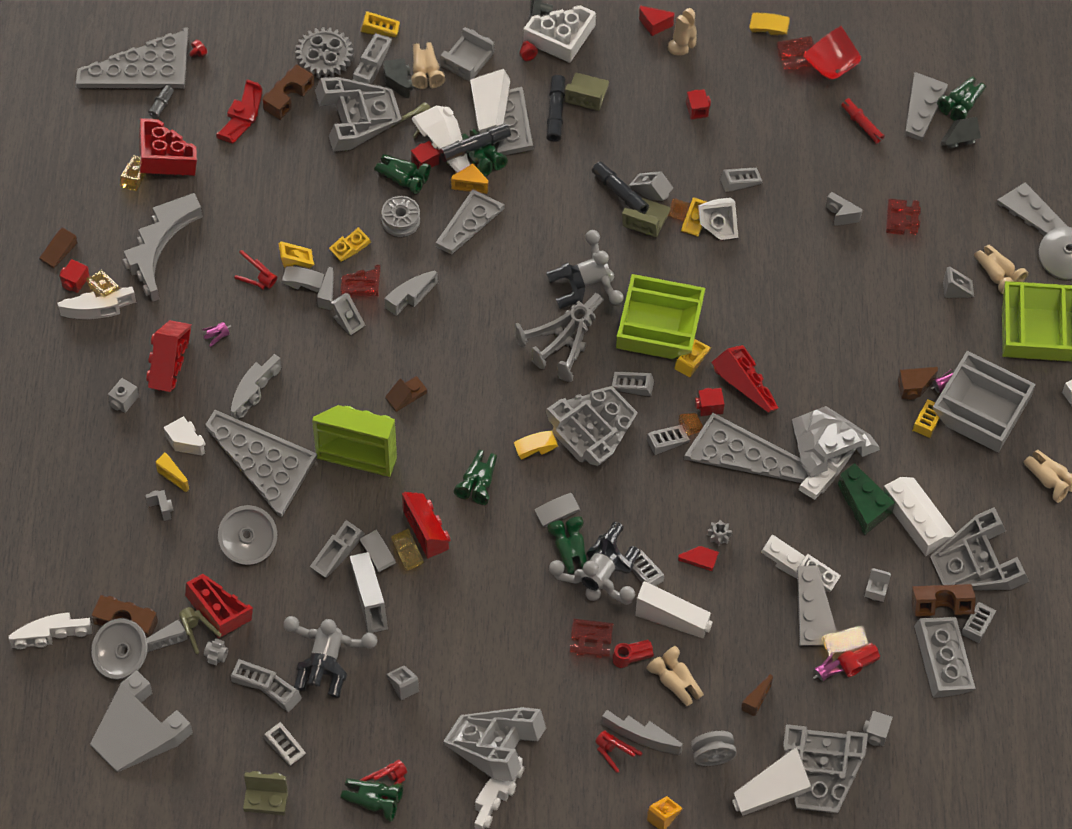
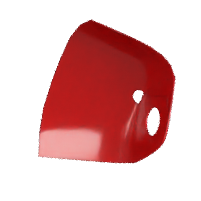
(833, 53)

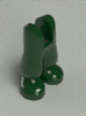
(961, 99)
(483, 154)
(404, 172)
(481, 475)
(571, 547)
(371, 795)

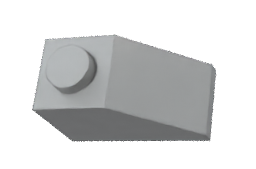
(652, 186)

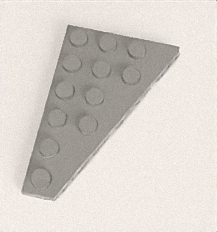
(150, 66)

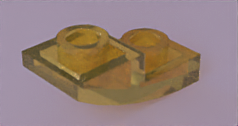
(407, 549)

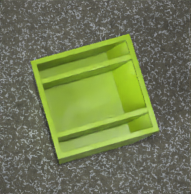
(659, 317)
(1037, 321)
(356, 439)

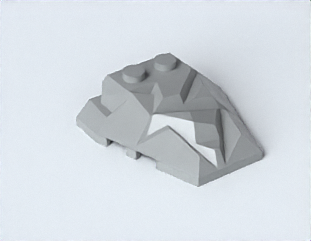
(591, 423)
(826, 435)
(829, 762)

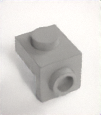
(159, 498)
(877, 585)

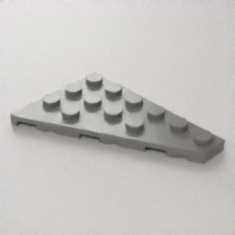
(266, 460)

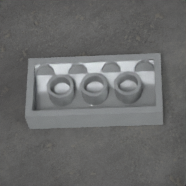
(944, 656)

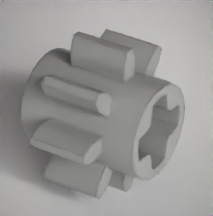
(719, 532)
(216, 651)

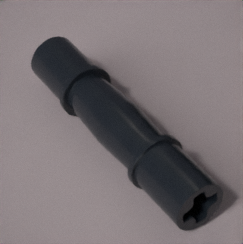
(555, 120)
(475, 142)
(620, 188)

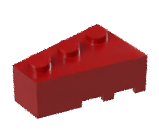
(217, 605)

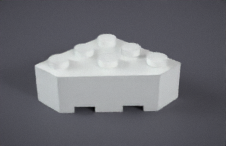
(560, 31)

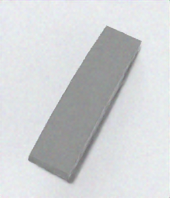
(372, 59)
(648, 735)

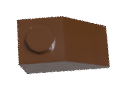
(915, 381)

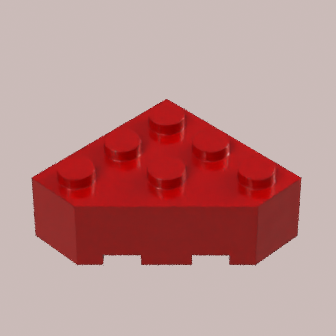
(164, 150)
(166, 359)

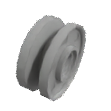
(409, 213)
(713, 748)

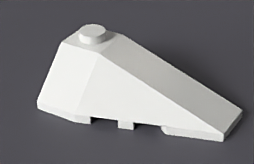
(443, 130)

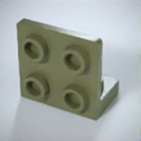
(586, 91)
(647, 223)
(265, 793)

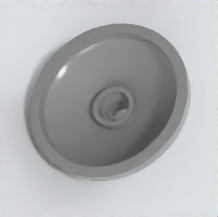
(1054, 255)
(262, 534)
(110, 645)

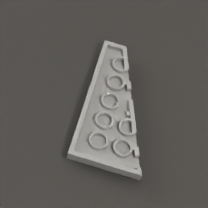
(735, 448)

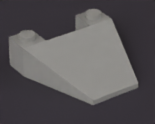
(362, 109)
(971, 560)
(132, 732)
(491, 736)

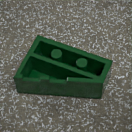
(865, 498)

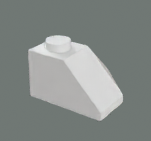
(719, 218)

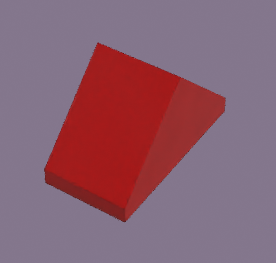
(655, 19)

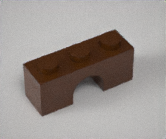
(295, 81)
(957, 597)
(110, 608)

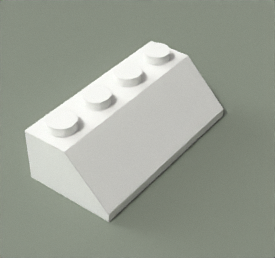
(918, 514)

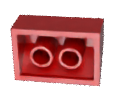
(425, 523)

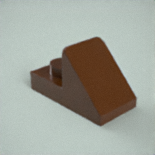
(405, 393)

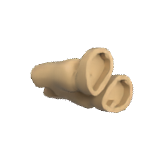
(684, 34)
(423, 64)
(999, 267)
(1050, 474)
(678, 678)

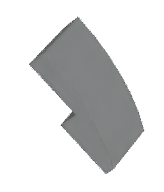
(303, 277)
(556, 509)
(378, 551)

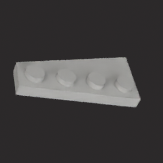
(923, 104)
(517, 120)
(1031, 208)
(468, 220)
(813, 607)

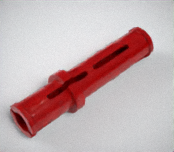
(858, 116)

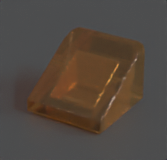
(679, 209)
(690, 423)

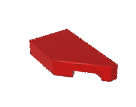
(700, 557)

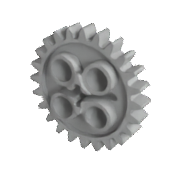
(324, 52)

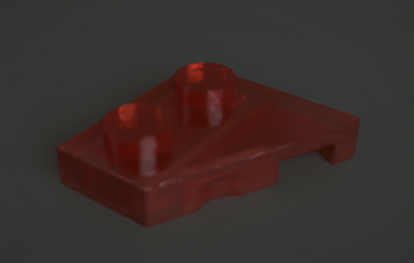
(362, 283)

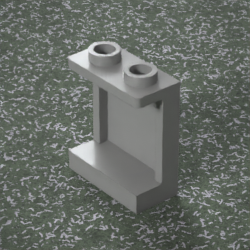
(468, 54)

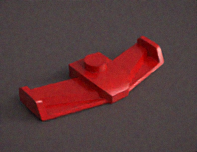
(242, 113)

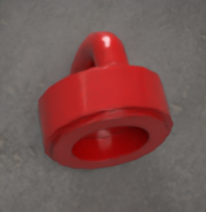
(198, 48)
(528, 51)

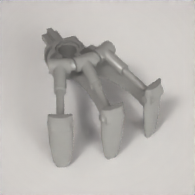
(568, 319)

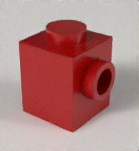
(698, 104)
(425, 154)
(74, 276)
(710, 401)

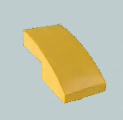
(772, 23)
(349, 246)
(536, 442)

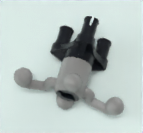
(586, 274)
(603, 561)
(325, 654)

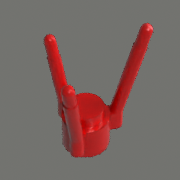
(266, 278)
(608, 742)
(394, 771)

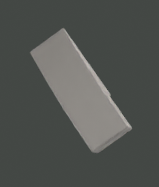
(410, 292)
(337, 549)

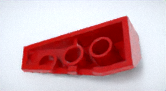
(738, 369)

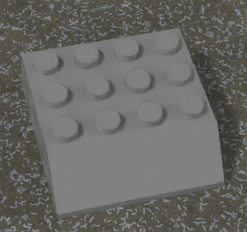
(983, 401)

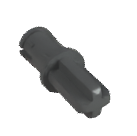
(160, 102)

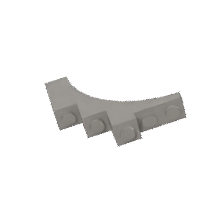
(167, 222)

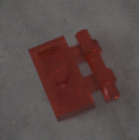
(792, 49)
(896, 216)
(592, 632)

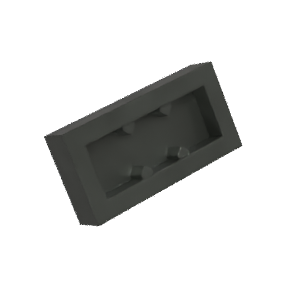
(538, 7)

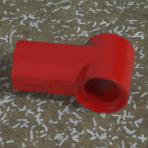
(633, 652)
(854, 661)

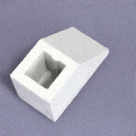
(183, 437)

